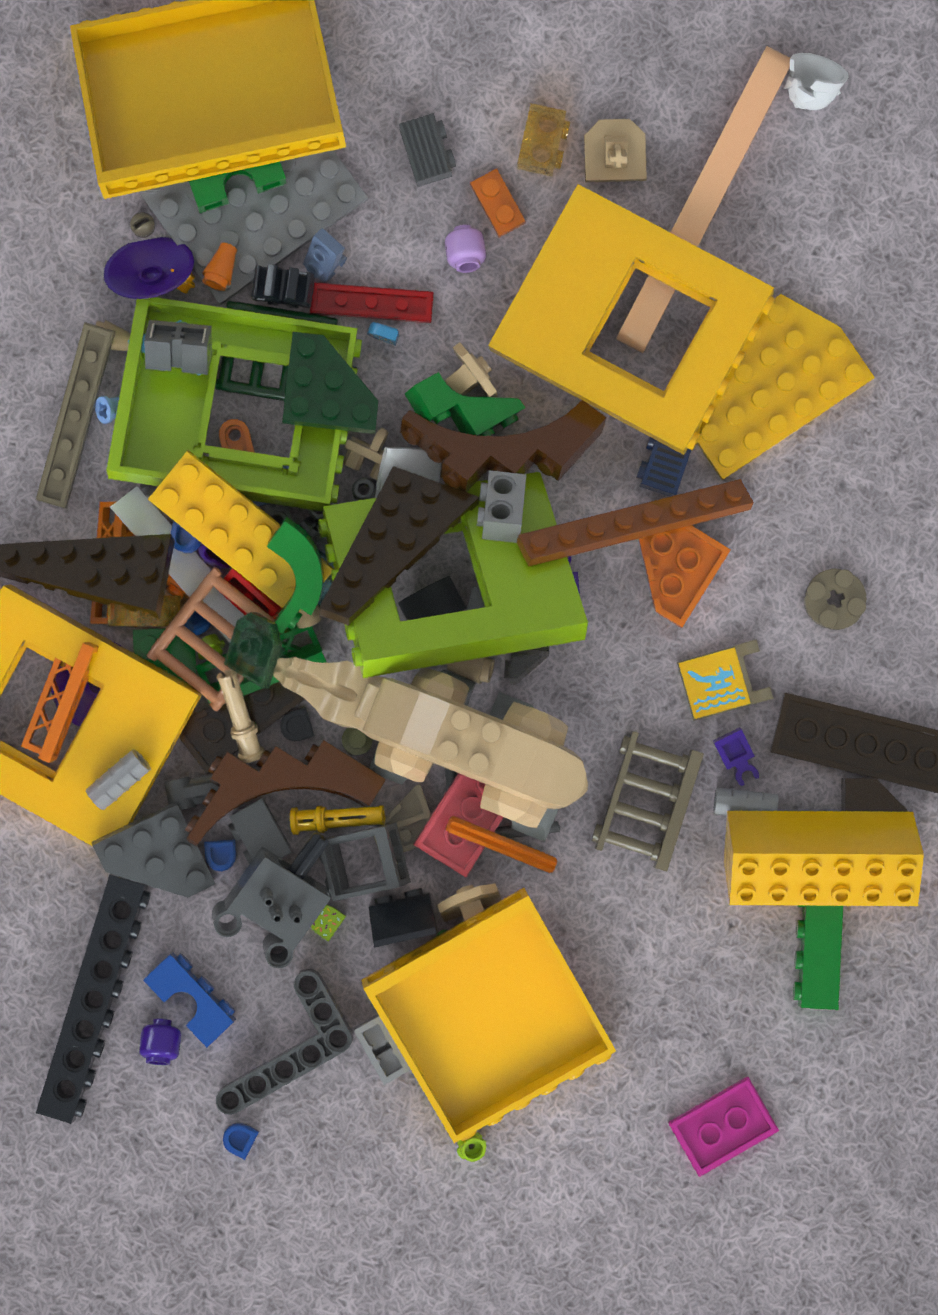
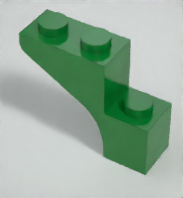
(471, 415)

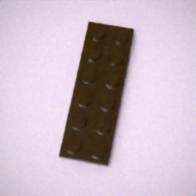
(857, 742)

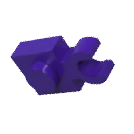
(735, 752)

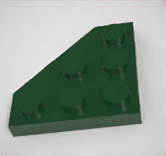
(325, 389)

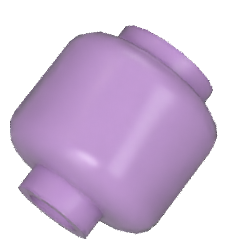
(465, 248)

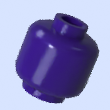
(160, 1042)

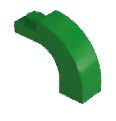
(303, 556)

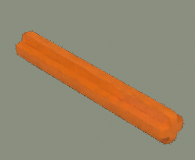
(501, 844)

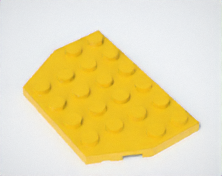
(785, 381)

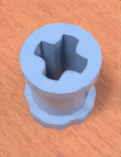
(106, 408)

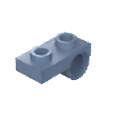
(324, 256)

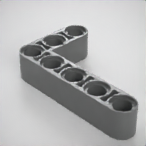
(294, 1055)

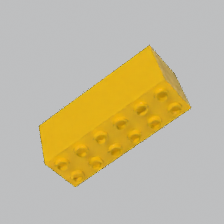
(823, 858)

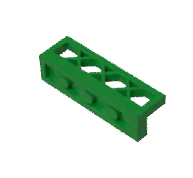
(310, 652)

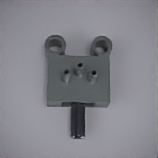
(276, 898)

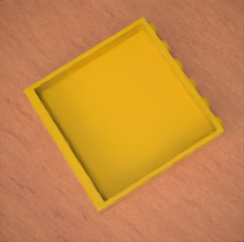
(488, 1016)

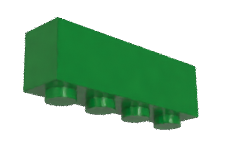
(819, 957)

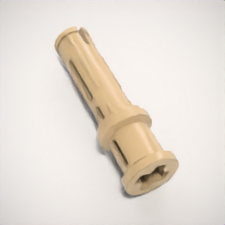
(243, 728)

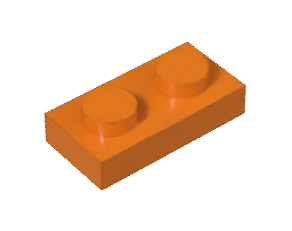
(497, 203)

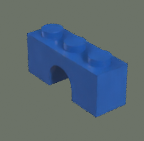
(175, 976)

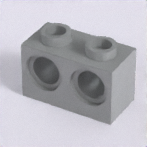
(503, 506)
(381, 1049)

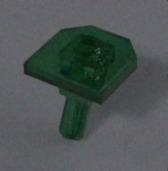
(255, 649)

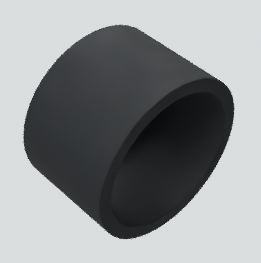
(433, 600)

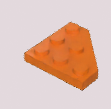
(680, 569)

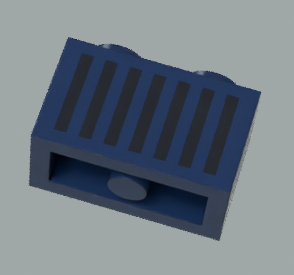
(663, 469)

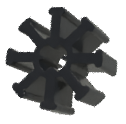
(283, 286)

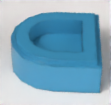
(383, 333)

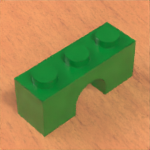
(211, 193)

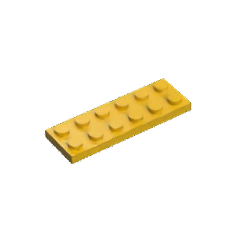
(227, 525)

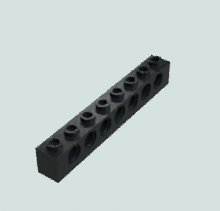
(53, 1101)

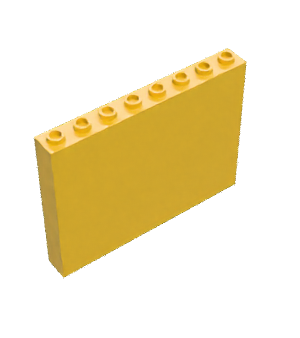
(204, 90)

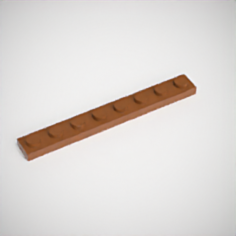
(634, 522)

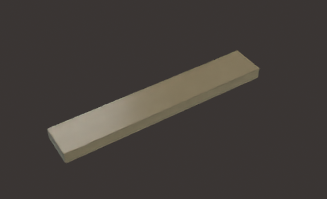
(75, 415)

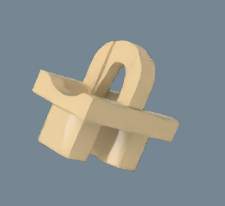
(359, 450)

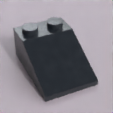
(402, 918)

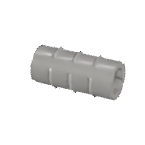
(118, 779)
(742, 800)

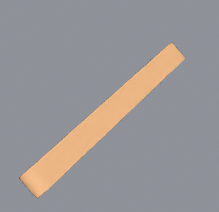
(709, 189)

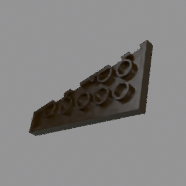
(396, 534)
(102, 570)

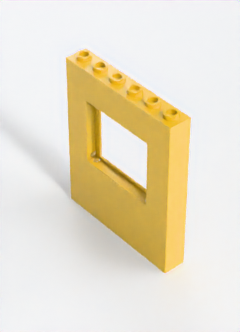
(577, 288)
(134, 710)

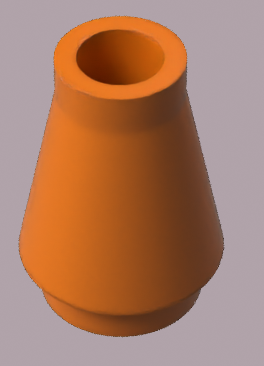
(220, 268)

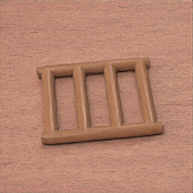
(177, 627)

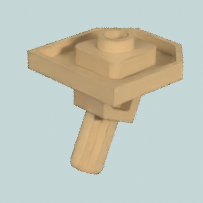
(615, 152)
(470, 374)
(469, 901)

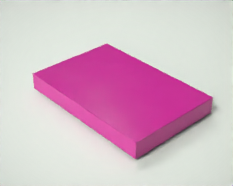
(723, 1126)

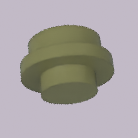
(356, 742)

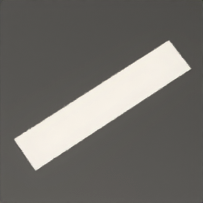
(185, 568)

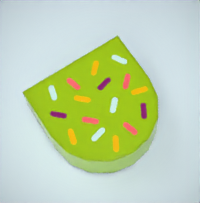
(328, 922)

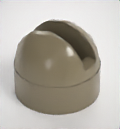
(144, 229)

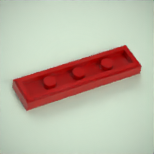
(372, 302)

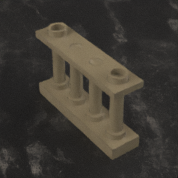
(668, 823)

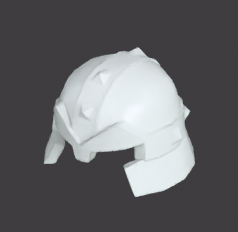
(814, 81)

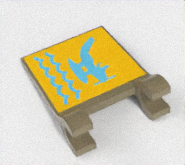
(720, 681)

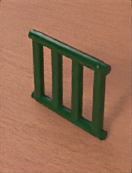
(254, 386)

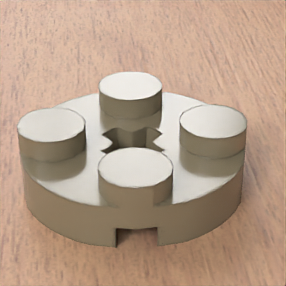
(842, 583)

